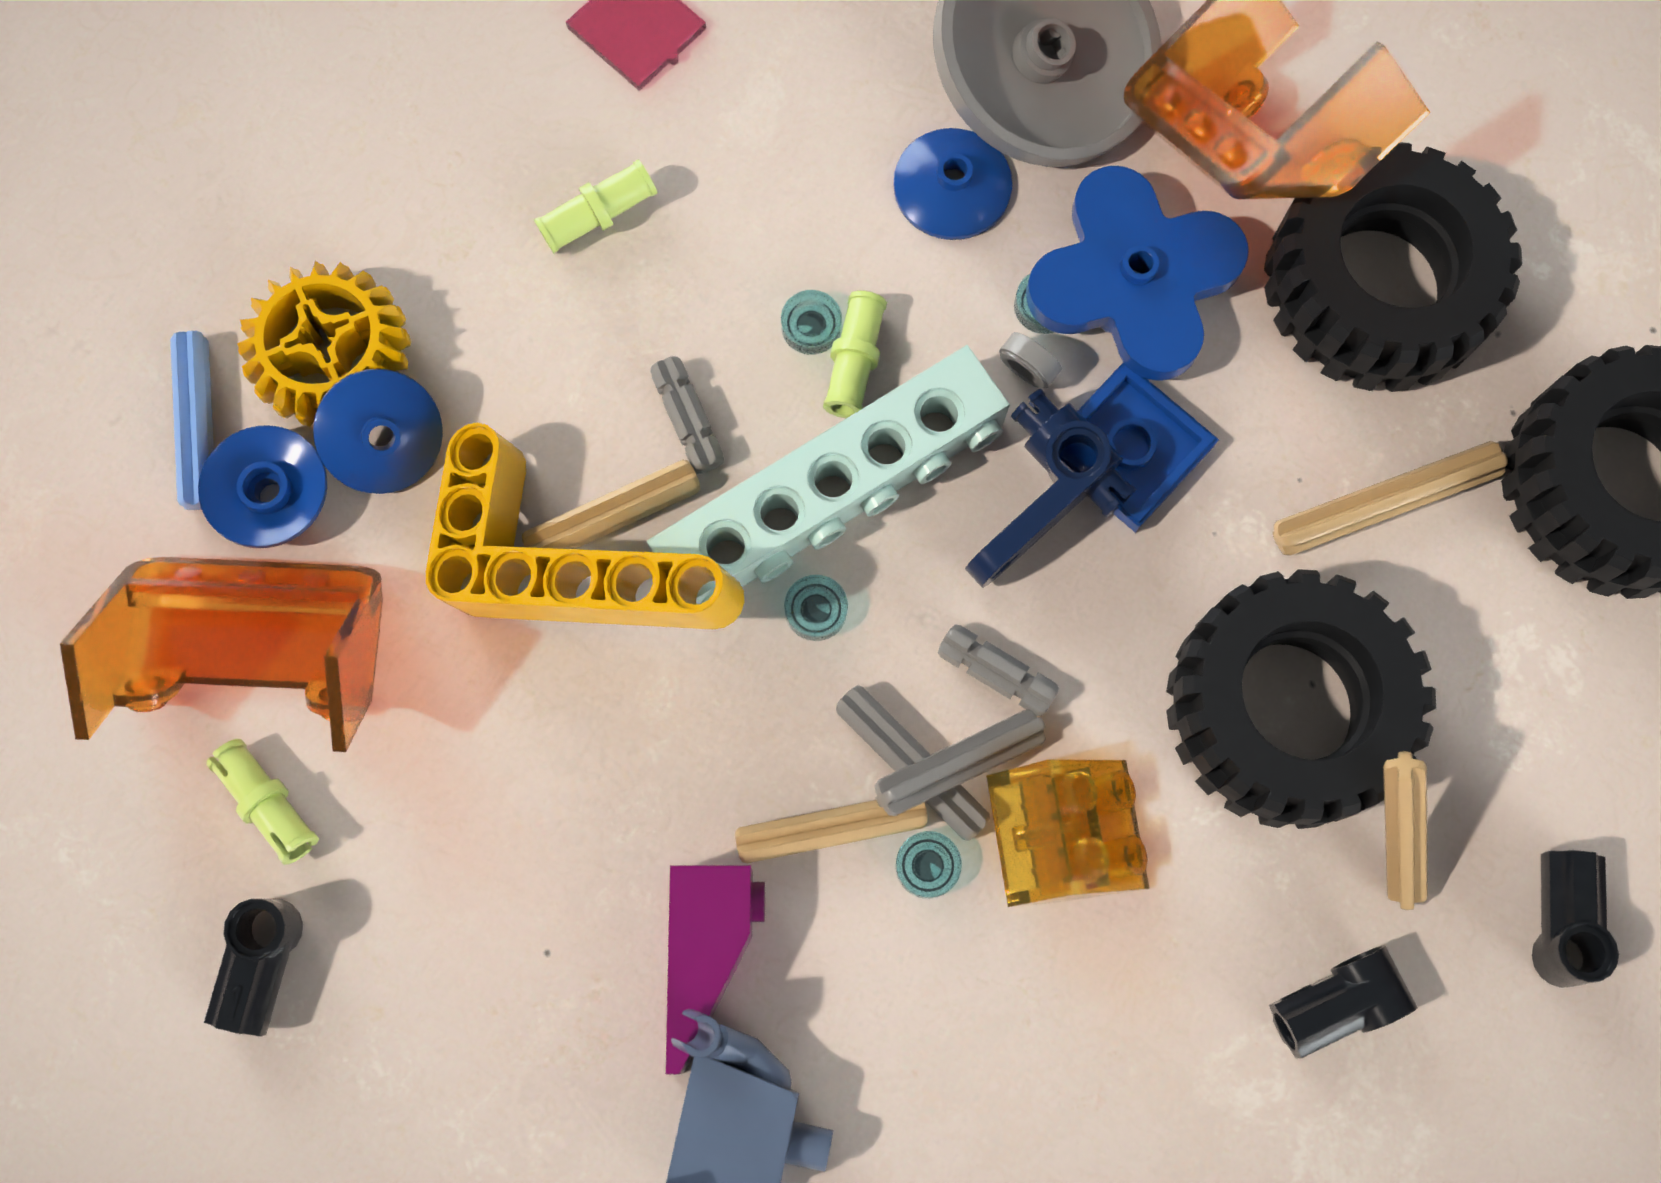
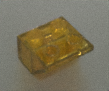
(1067, 831)

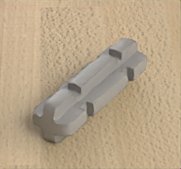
(687, 414)
(998, 670)

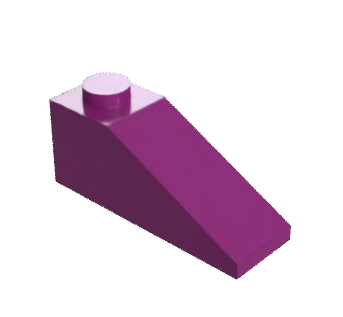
(706, 941)

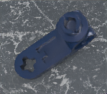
(1050, 433)

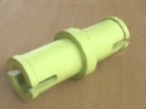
(596, 206)
(855, 354)
(262, 801)

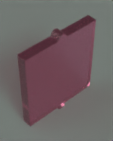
(636, 35)

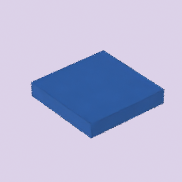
(1150, 434)

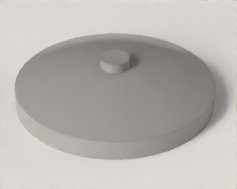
(1044, 73)

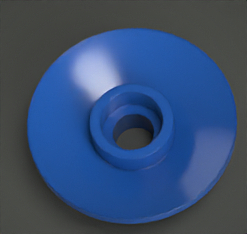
(949, 206)
(369, 401)
(243, 468)

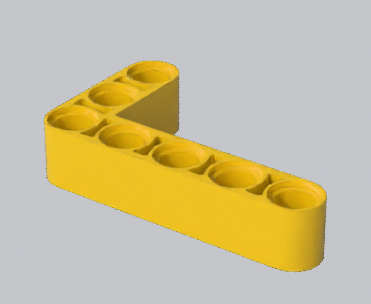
(555, 573)

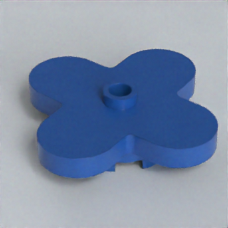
(1145, 312)

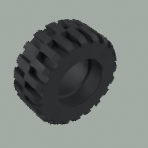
(1446, 220)
(1557, 480)
(1363, 650)

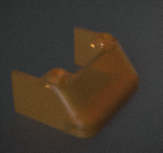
(1209, 84)
(228, 626)

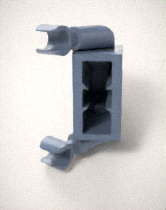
(739, 1113)

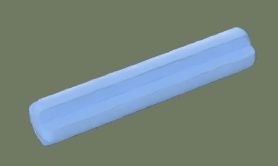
(191, 412)

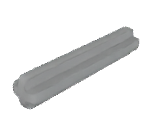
(901, 749)
(959, 762)

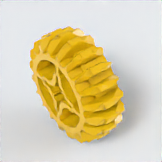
(276, 355)

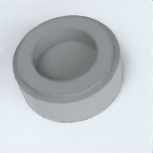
(1029, 360)

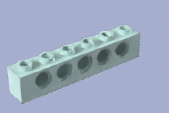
(951, 387)

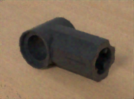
(1574, 910)
(249, 972)
(1357, 996)

